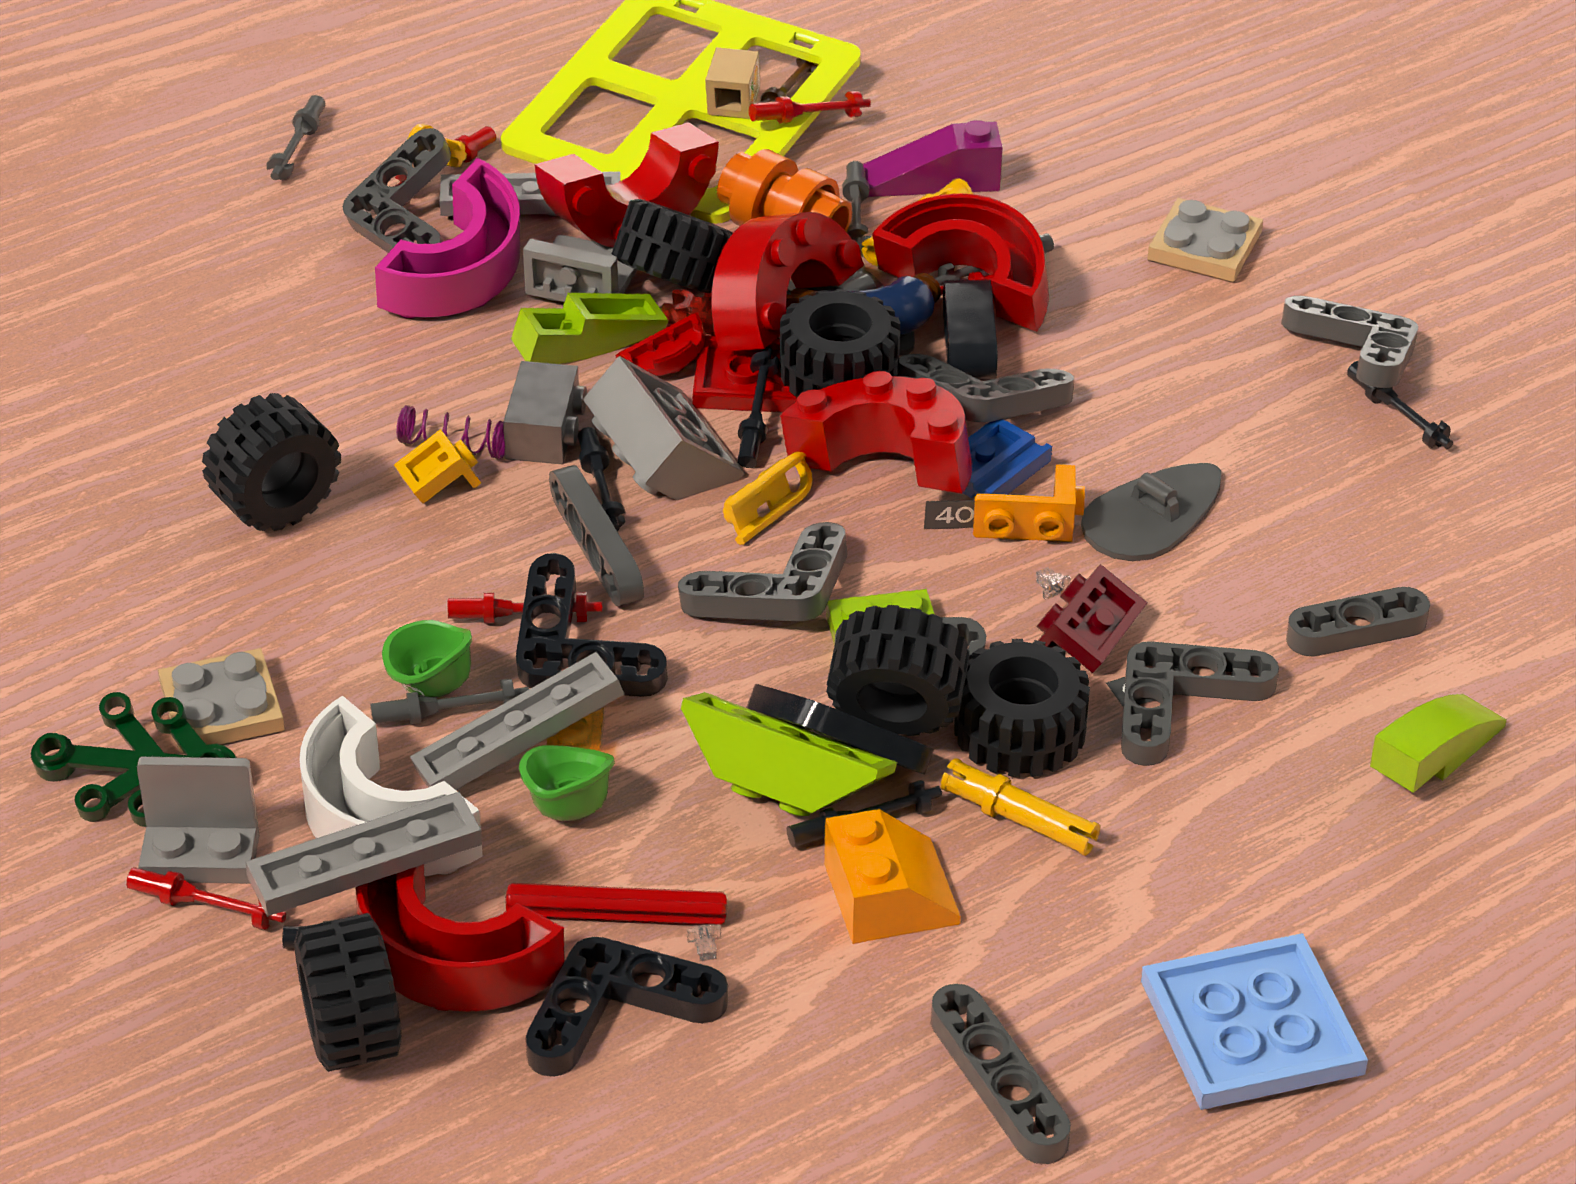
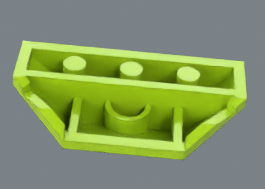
(777, 757)

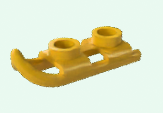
(769, 487)

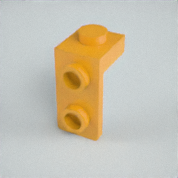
(1032, 516)

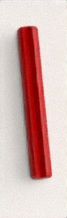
(620, 903)

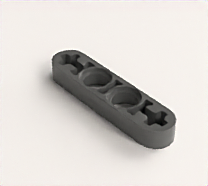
(596, 535)
(993, 1074)

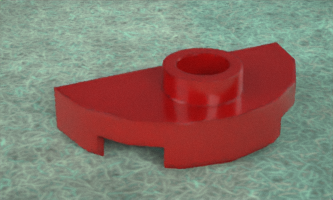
(669, 348)

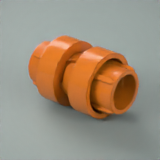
(774, 186)

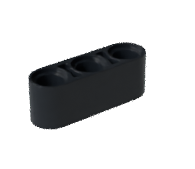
(970, 327)

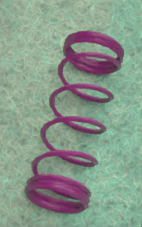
(406, 425)

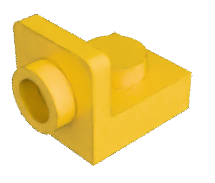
(437, 465)

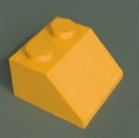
(886, 877)

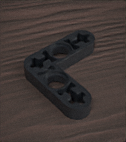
(555, 642)
(840, 727)
(614, 980)

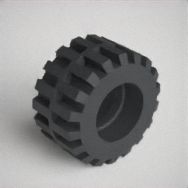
(670, 245)
(837, 340)
(271, 462)
(898, 669)
(1023, 708)
(348, 992)

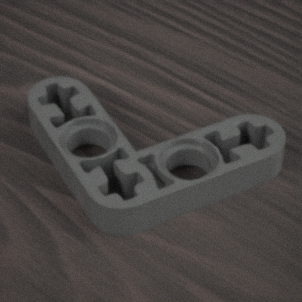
(429, 155)
(1385, 337)
(995, 397)
(791, 596)
(1162, 683)

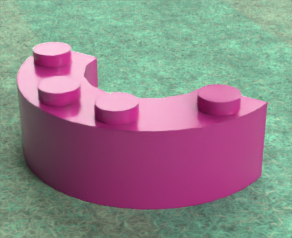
(462, 270)

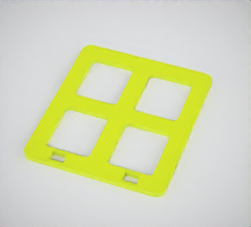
(677, 98)

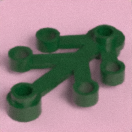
(72, 756)

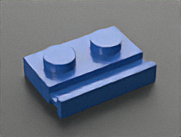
(1003, 458)

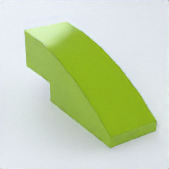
(586, 326)
(1433, 740)

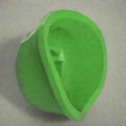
(428, 657)
(566, 780)

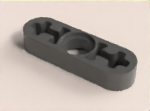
(1323, 627)

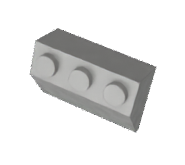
(659, 433)

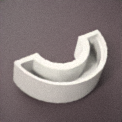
(336, 768)

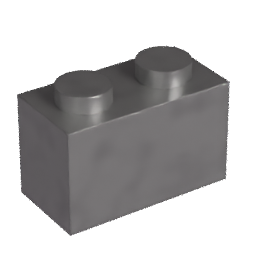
(543, 412)

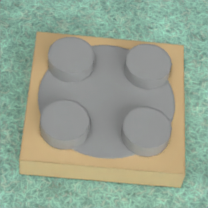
(1205, 239)
(225, 696)

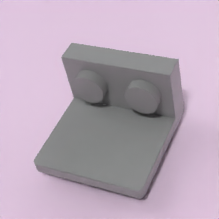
(572, 267)
(198, 817)

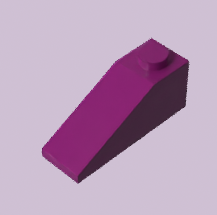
(931, 162)

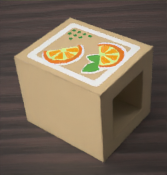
(732, 82)

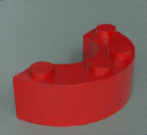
(671, 175)
(974, 234)
(758, 266)
(883, 416)
(460, 962)

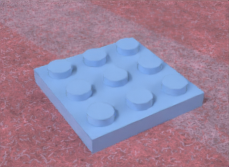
(1253, 1021)

